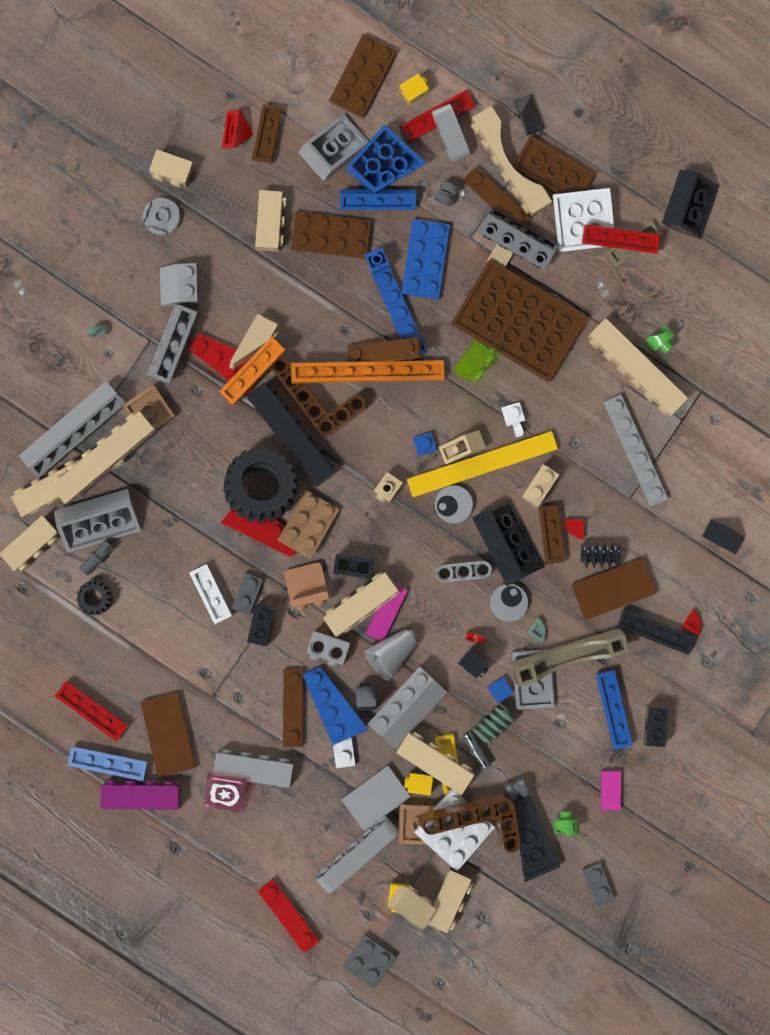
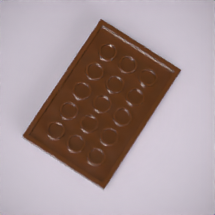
(519, 321)

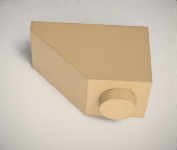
(462, 447)

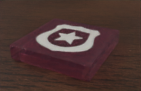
(225, 792)

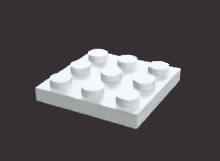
(580, 208)
(456, 844)

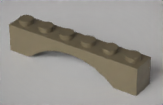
(596, 647)

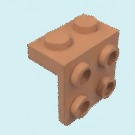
(306, 586)

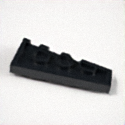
(535, 848)

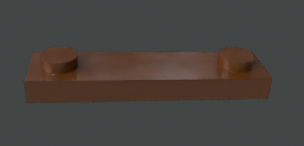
(493, 196)
(385, 350)
(292, 708)

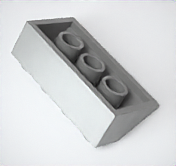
(97, 520)
(407, 707)

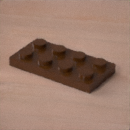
(362, 76)
(330, 235)

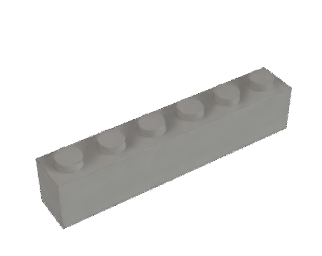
(71, 429)

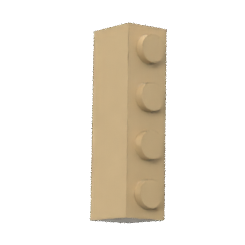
(361, 605)
(435, 763)

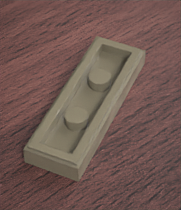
(620, 256)

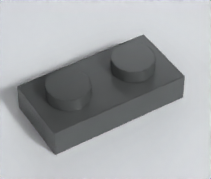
(247, 594)
(598, 884)

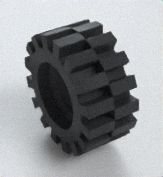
(102, 606)

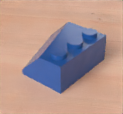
(383, 161)

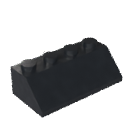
(508, 542)

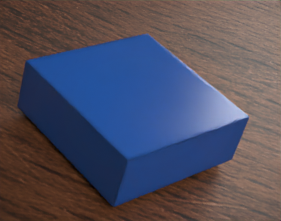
(500, 690)

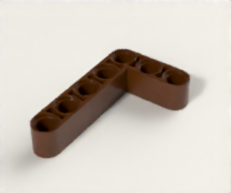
(313, 403)
(475, 817)

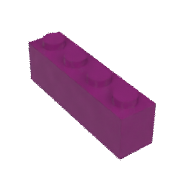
(140, 796)

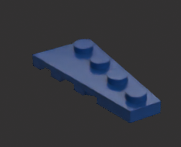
(335, 712)

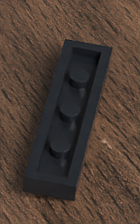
(656, 632)

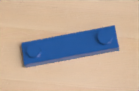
(378, 201)
(613, 709)

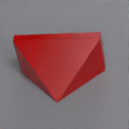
(235, 129)

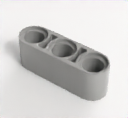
(450, 133)
(472, 567)

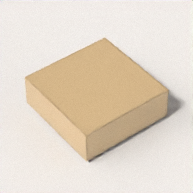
(500, 255)

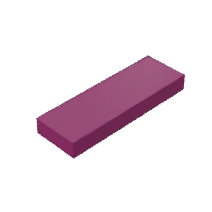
(384, 617)

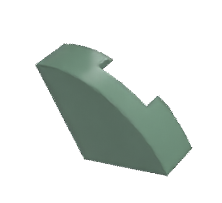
(97, 331)
(537, 630)

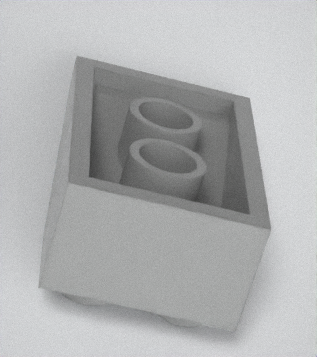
(332, 147)

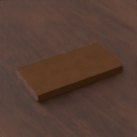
(552, 168)
(614, 589)
(168, 734)

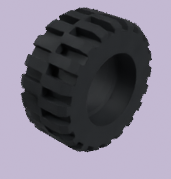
(267, 461)

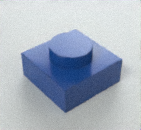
(424, 444)

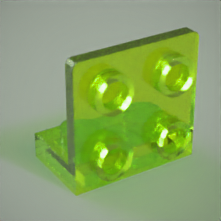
(473, 361)

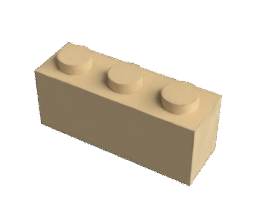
(270, 221)
(30, 544)
(450, 900)

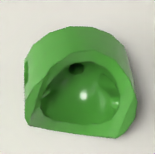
(662, 340)
(566, 824)

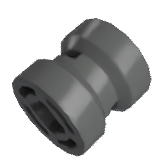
(446, 193)
(516, 789)

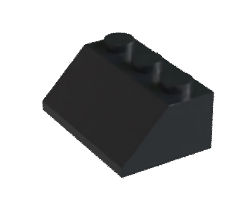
(690, 203)

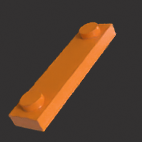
(252, 370)

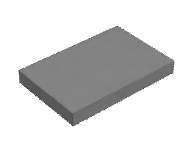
(536, 694)
(375, 798)

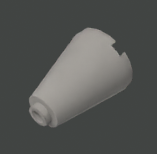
(391, 653)

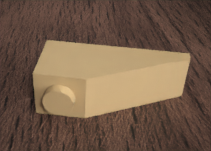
(257, 335)

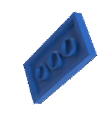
(425, 259)

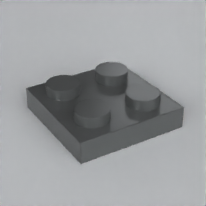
(369, 961)

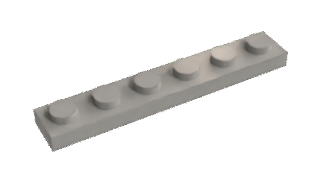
(635, 450)

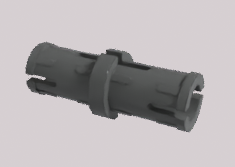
(96, 557)
(476, 750)

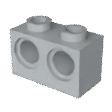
(329, 644)

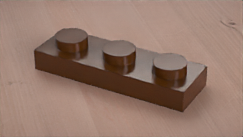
(266, 134)
(551, 534)

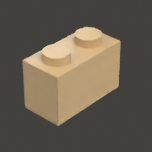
(171, 169)
(540, 486)
(412, 906)

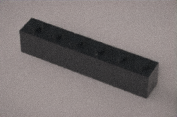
(290, 434)

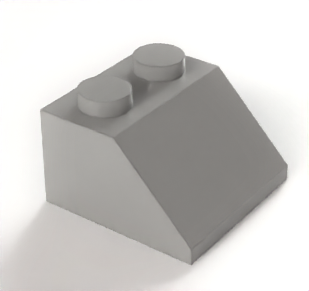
(179, 284)

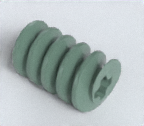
(494, 725)

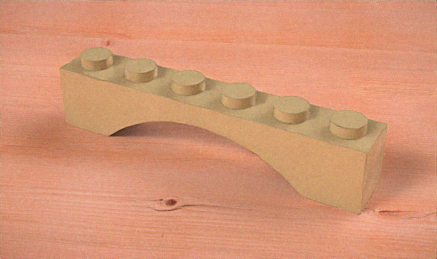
(532, 195)

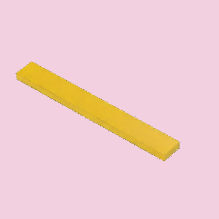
(482, 464)

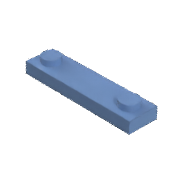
(107, 763)

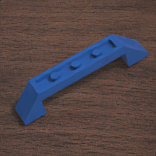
(392, 296)

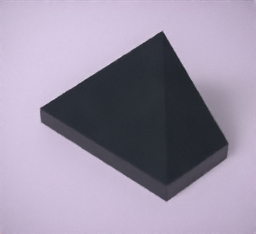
(529, 115)
(723, 536)

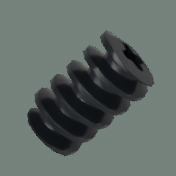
(600, 555)

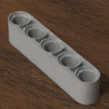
(356, 854)

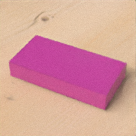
(610, 790)

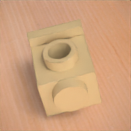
(393, 482)

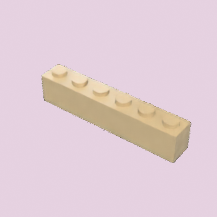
(637, 367)
(102, 458)
(40, 493)

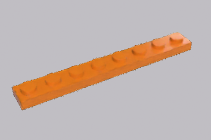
(367, 371)

